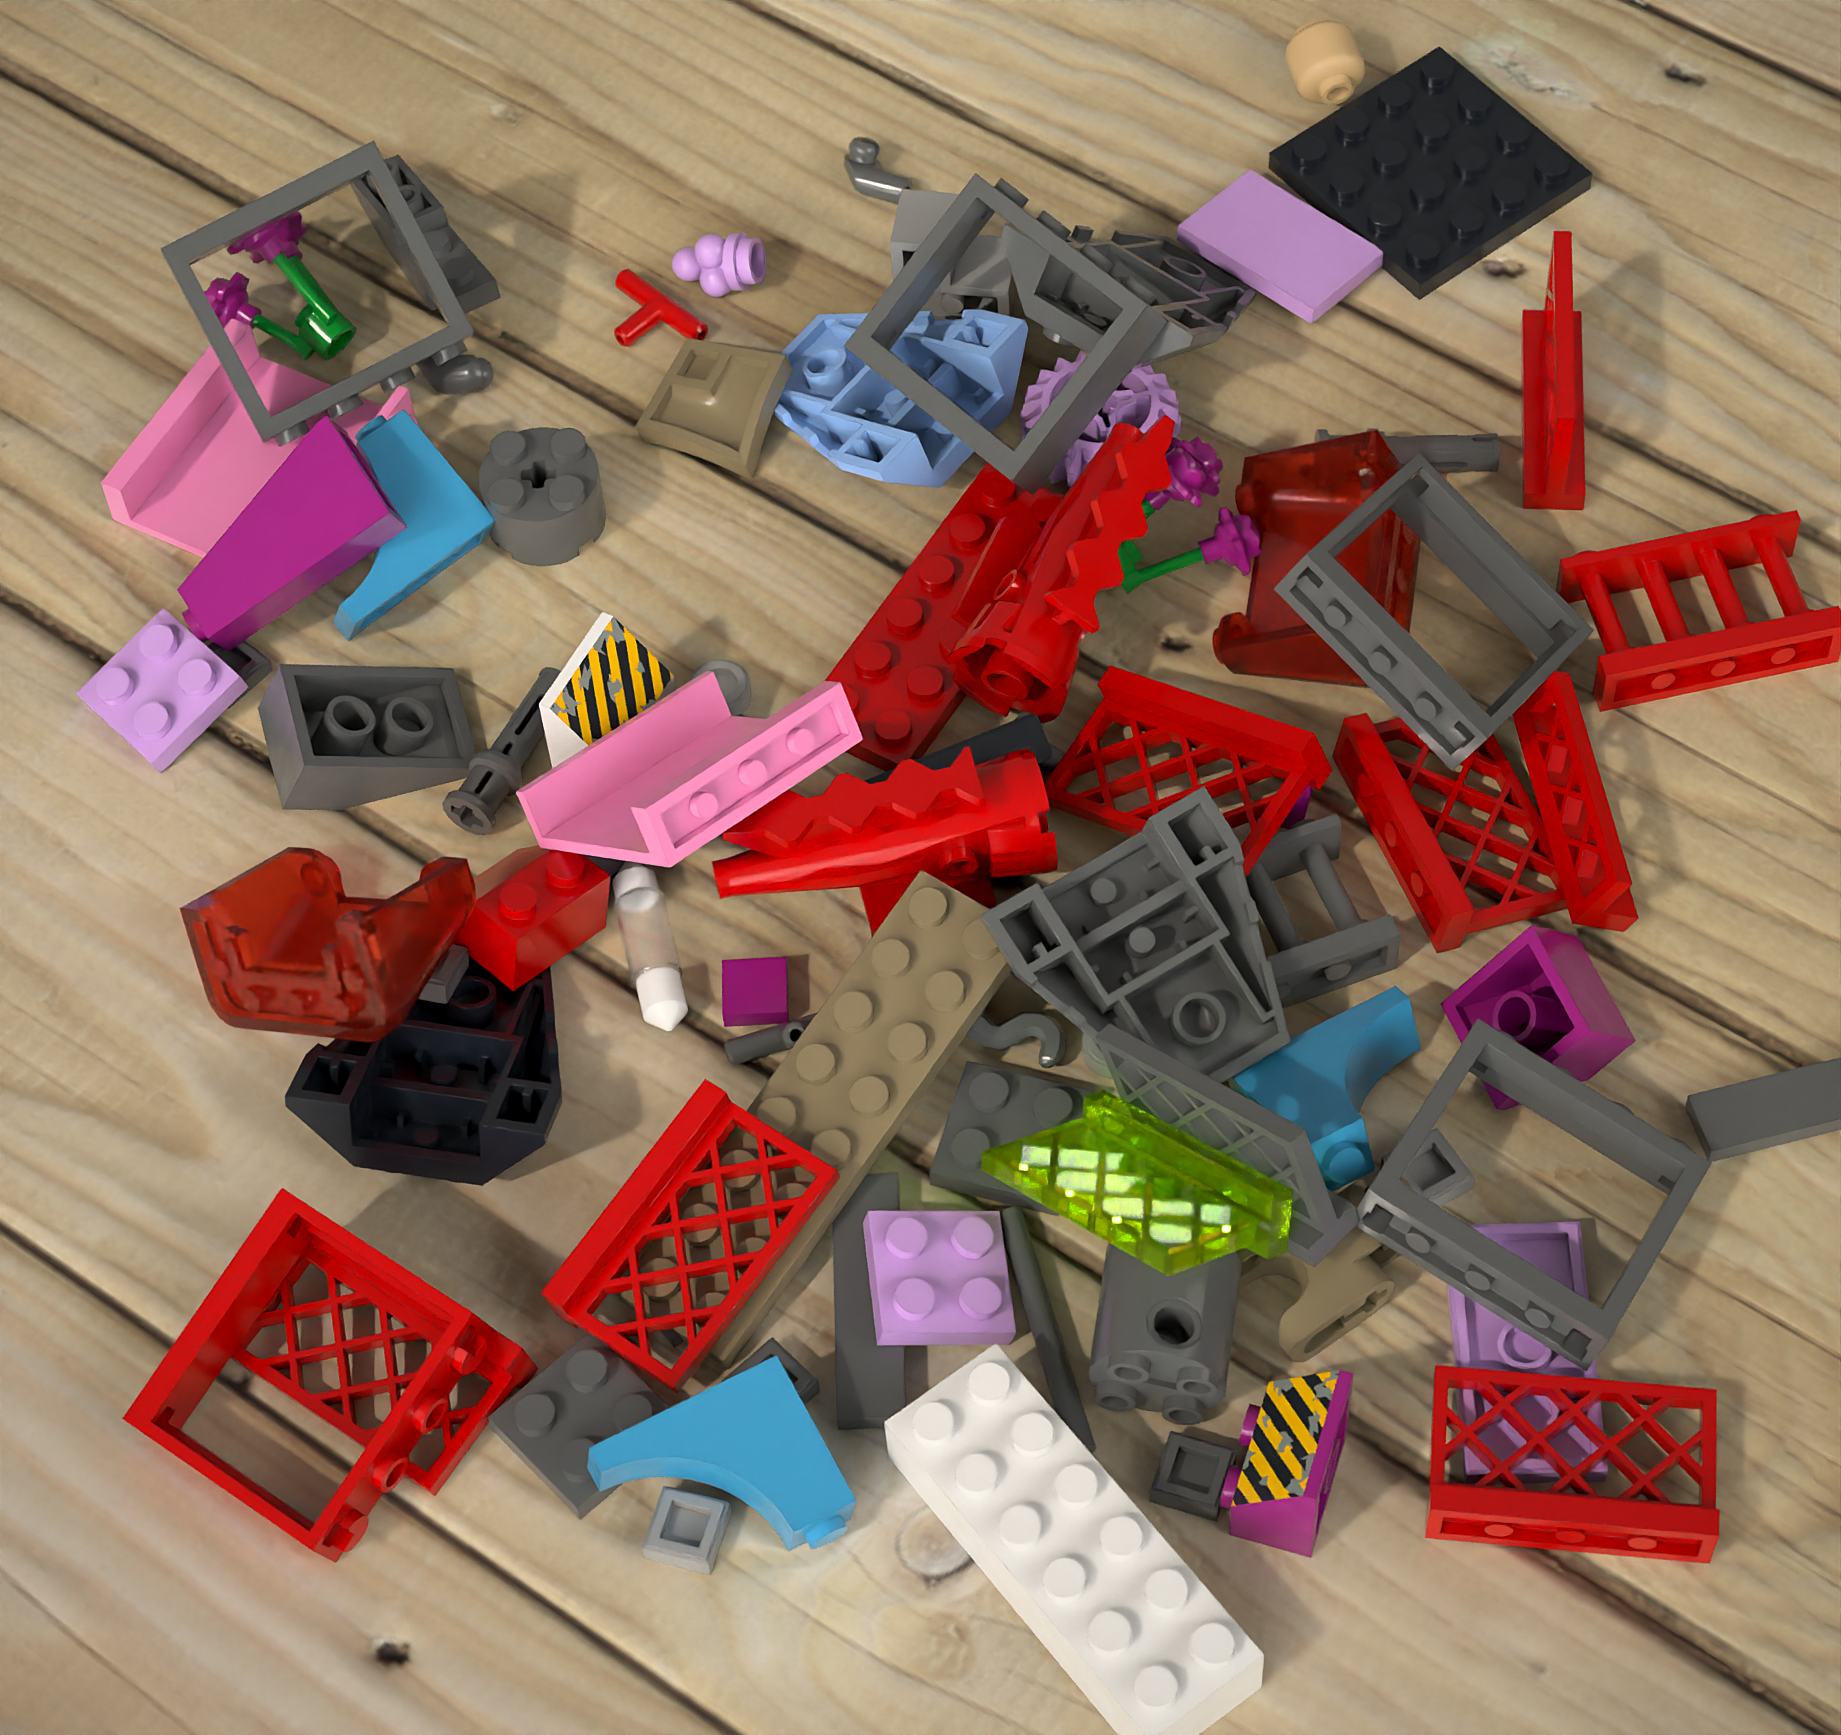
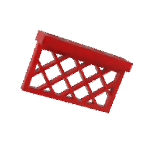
(1553, 392)
(1197, 723)
(1412, 847)
(646, 1201)
(502, 1365)
(1573, 1520)

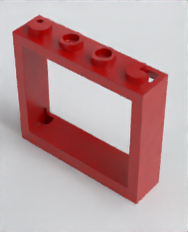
(224, 1322)

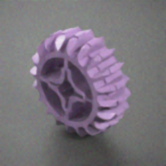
(1136, 401)

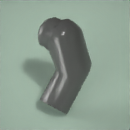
(868, 175)
(458, 375)

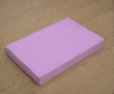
(1280, 246)

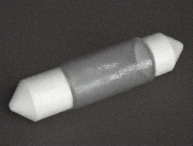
(649, 945)

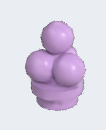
(722, 263)

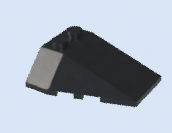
(448, 1091)

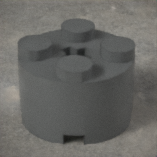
(542, 494)

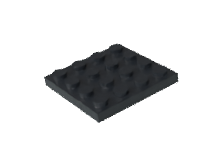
(1430, 171)

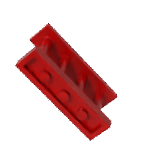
(1706, 660)

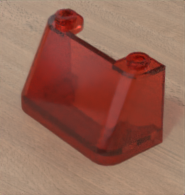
(1296, 503)
(304, 959)

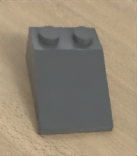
(362, 733)

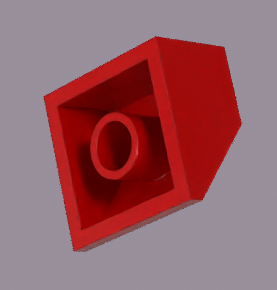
(534, 912)

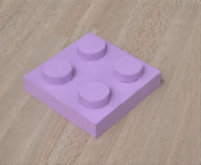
(162, 690)
(938, 1278)

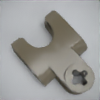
(1337, 1291)

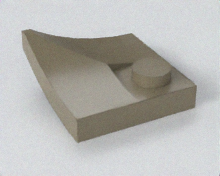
(716, 403)

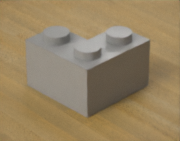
(978, 278)

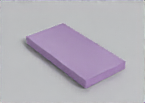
(1492, 1343)

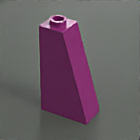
(291, 539)

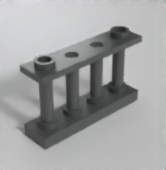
(1334, 961)

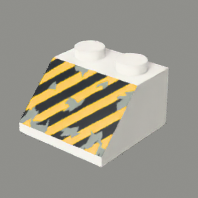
(601, 689)

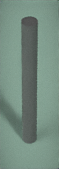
(1044, 1325)

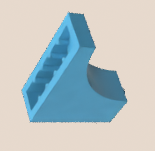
(435, 504)
(1327, 1076)
(747, 1440)

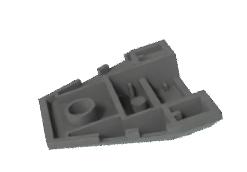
(1189, 291)
(1154, 943)

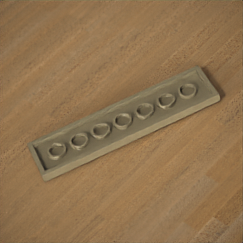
(843, 1092)

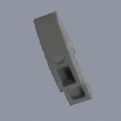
(463, 270)

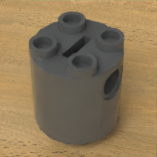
(1164, 1337)

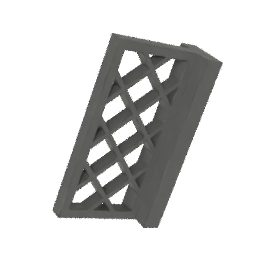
(1236, 1129)

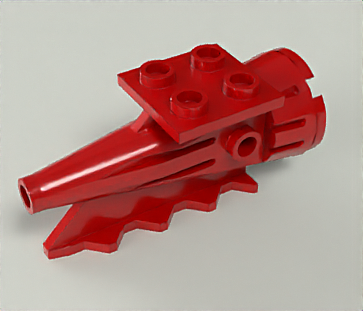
(1037, 595)
(881, 834)

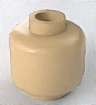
(1323, 60)

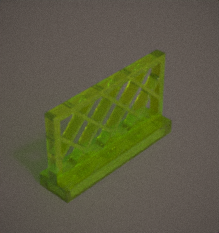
(1138, 1155)

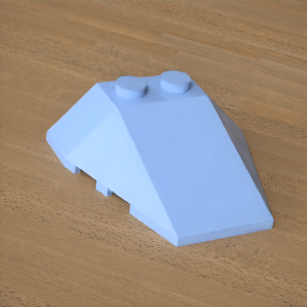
(874, 427)

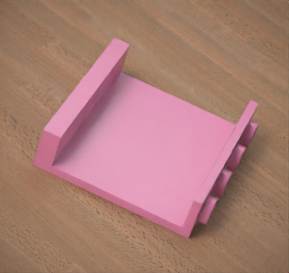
(202, 454)
(683, 773)

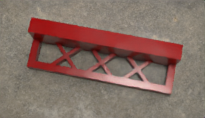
(1575, 807)

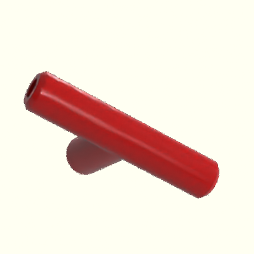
(654, 309)

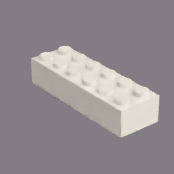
(1072, 1552)

